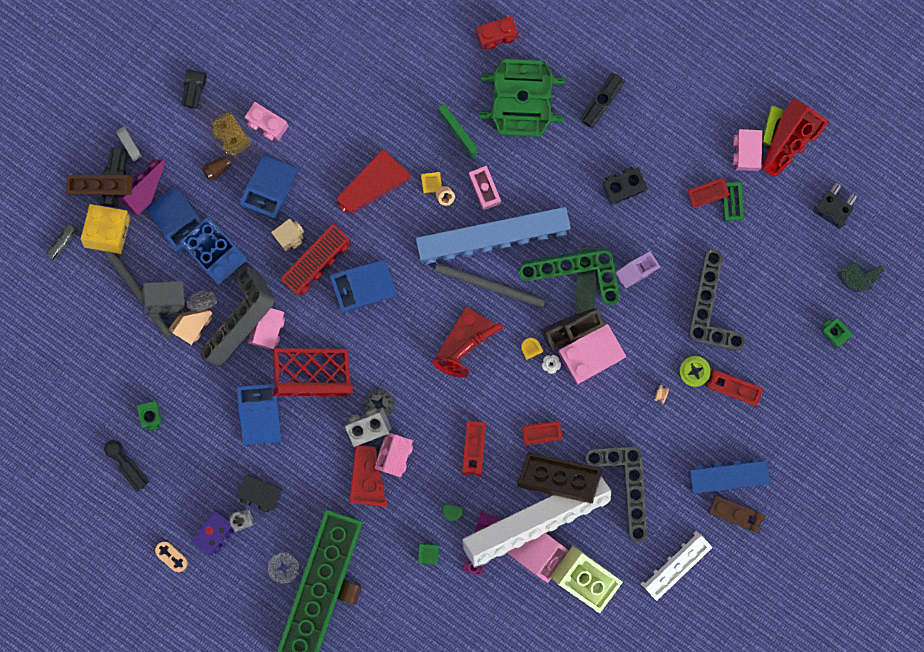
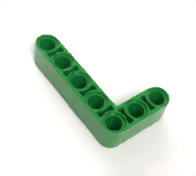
(577, 266)

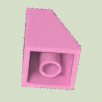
(540, 555)

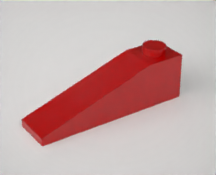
(796, 128)

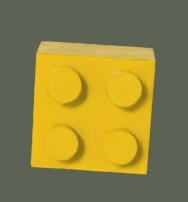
(105, 229)

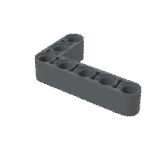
(707, 307)
(242, 320)
(629, 484)

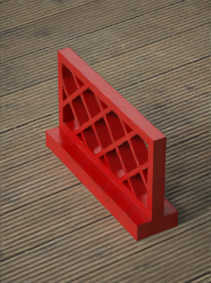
(315, 389)

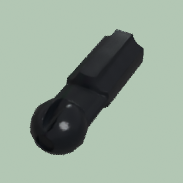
(127, 466)

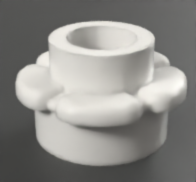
(546, 364)

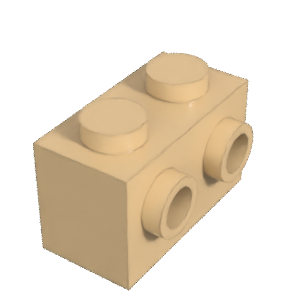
(289, 235)

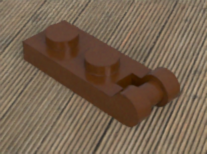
(736, 514)

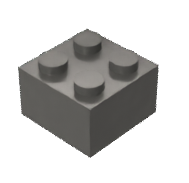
(162, 298)

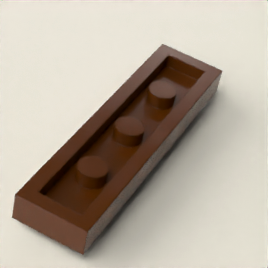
(99, 185)

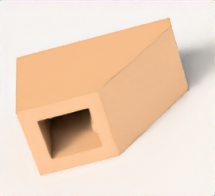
(189, 324)

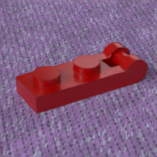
(735, 388)
(474, 447)

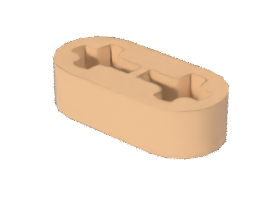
(168, 559)

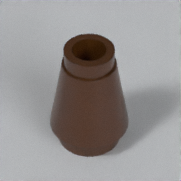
(215, 168)

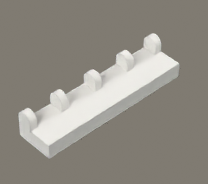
(677, 566)

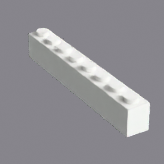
(529, 525)

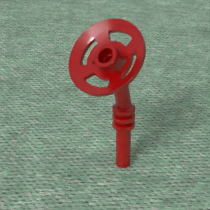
(452, 365)

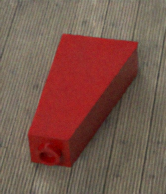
(376, 180)

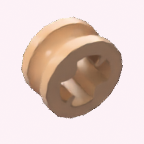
(440, 194)
(661, 394)

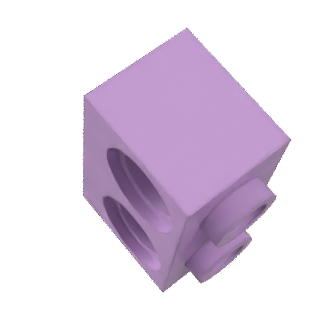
(637, 269)

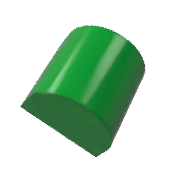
(452, 512)

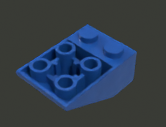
(269, 187)
(174, 217)
(213, 250)
(363, 286)
(259, 414)

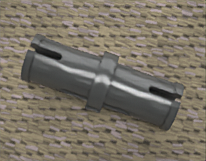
(61, 241)

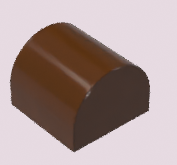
(349, 592)

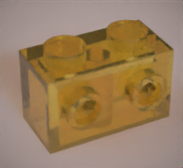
(231, 134)

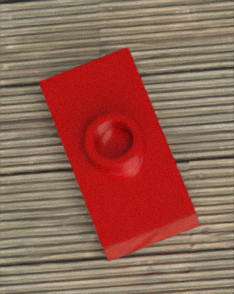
(708, 192)
(542, 433)

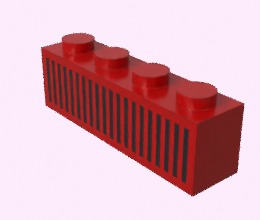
(315, 260)

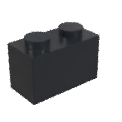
(260, 493)

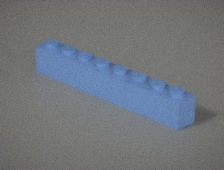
(492, 235)

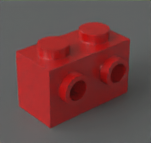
(496, 33)

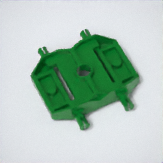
(538, 97)

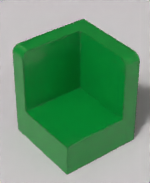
(428, 553)

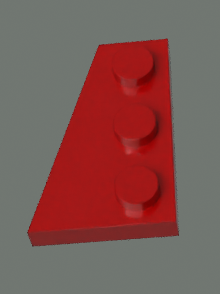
(467, 325)
(366, 480)

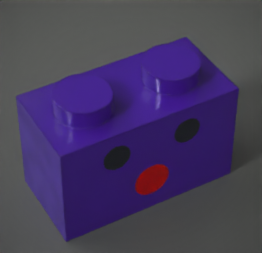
(213, 533)

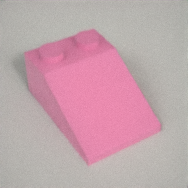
(592, 354)

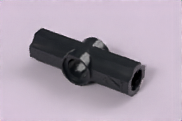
(609, 91)
(115, 166)

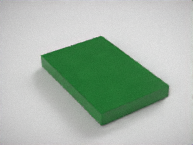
(458, 132)

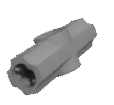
(241, 520)

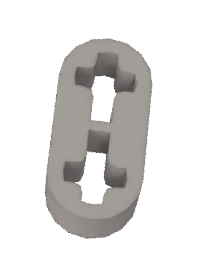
(129, 143)

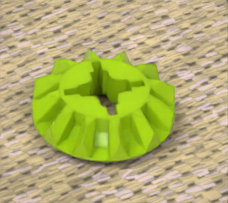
(697, 362)

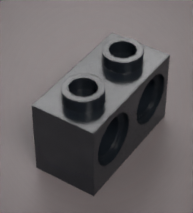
(626, 190)

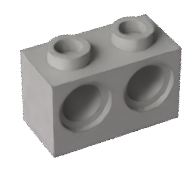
(370, 430)

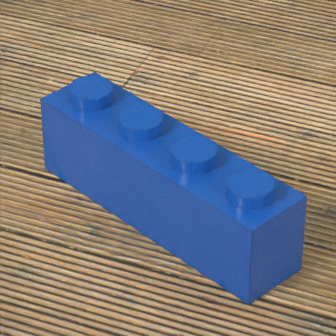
(728, 477)

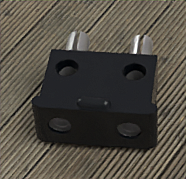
(832, 210)

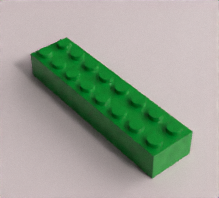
(321, 583)

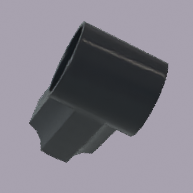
(194, 83)

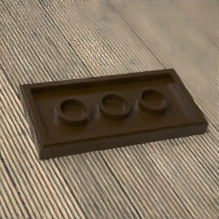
(560, 477)

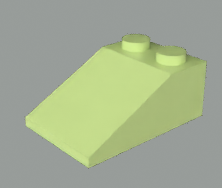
(586, 579)

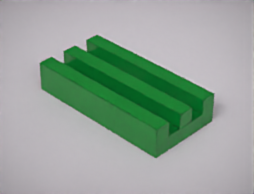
(731, 185)

